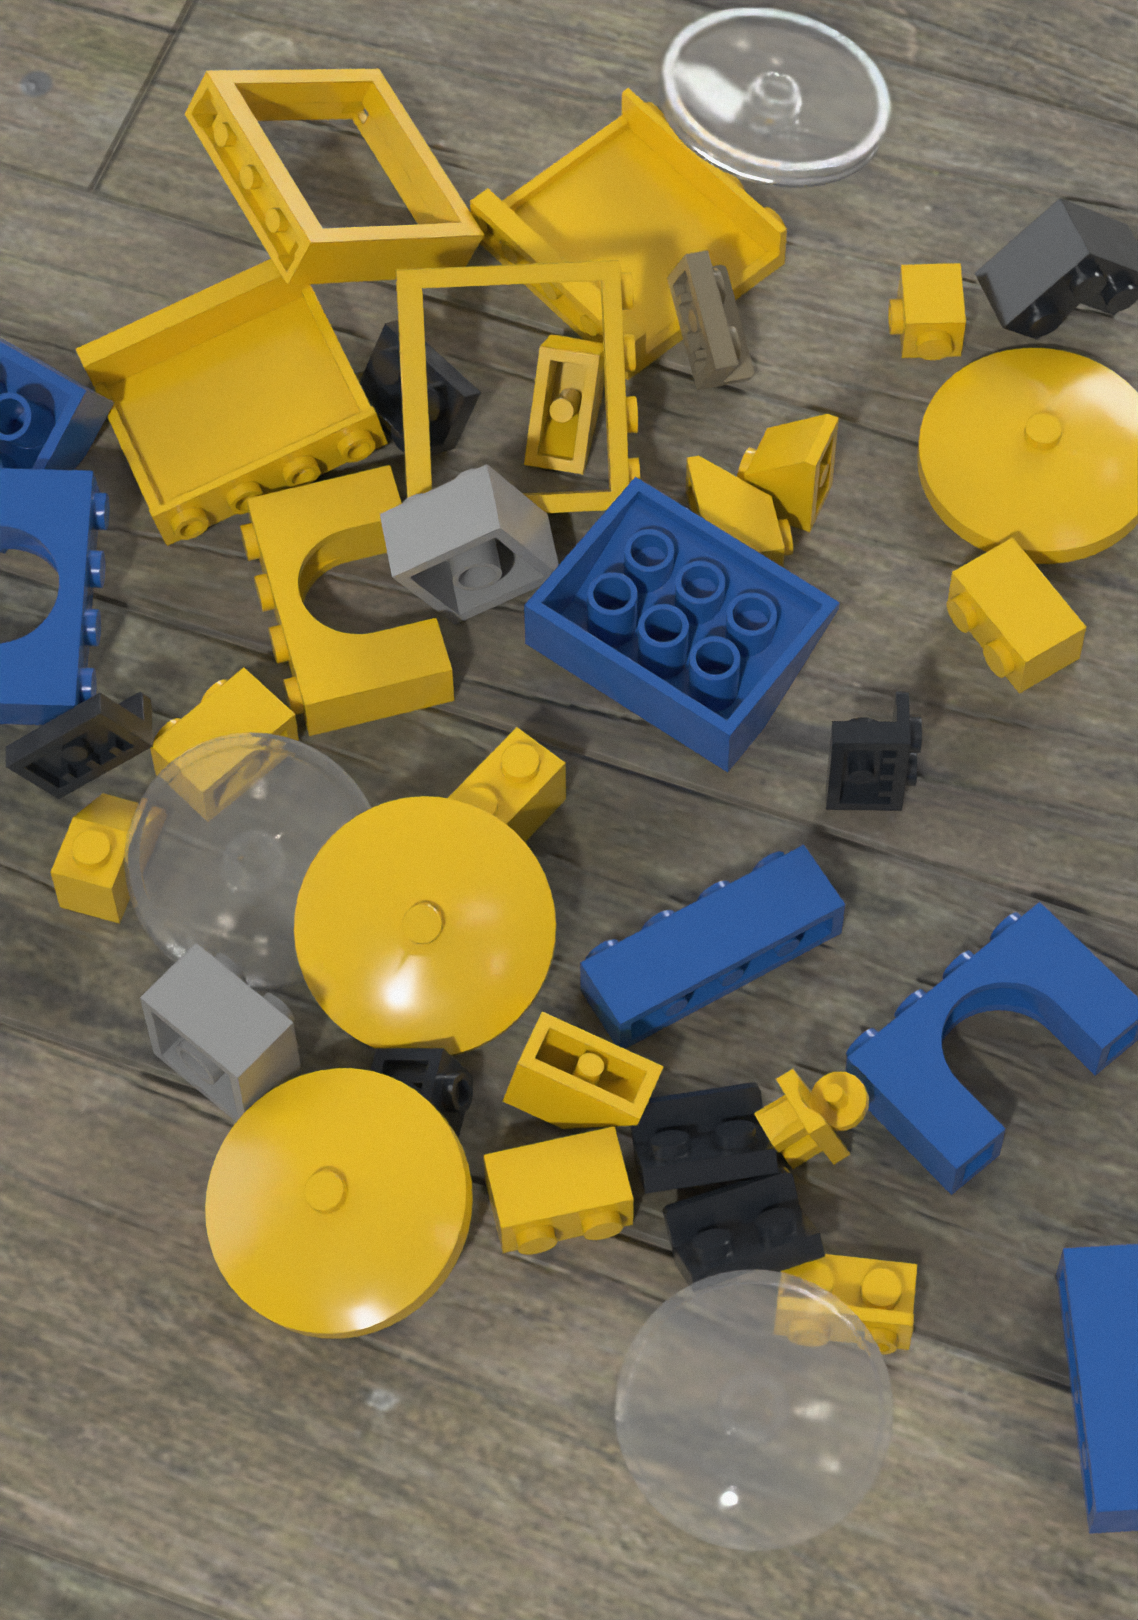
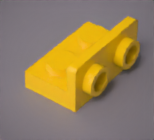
(873, 1289)

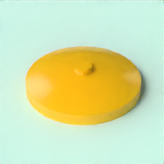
(1033, 453)
(425, 926)
(338, 1203)

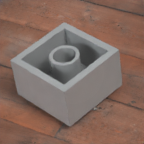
(469, 544)
(220, 1031)

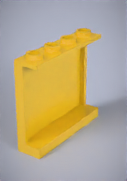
(634, 200)
(230, 399)

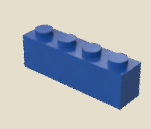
(711, 946)
(1102, 1358)

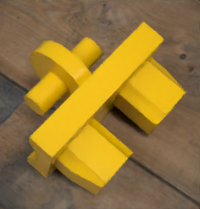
(806, 1120)

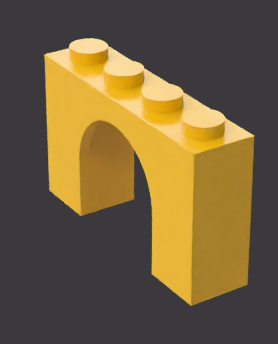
(337, 674)

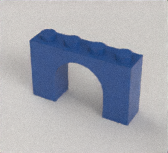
(59, 521)
(1026, 969)

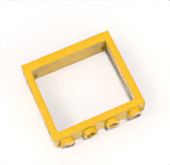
(225, 121)
(618, 359)

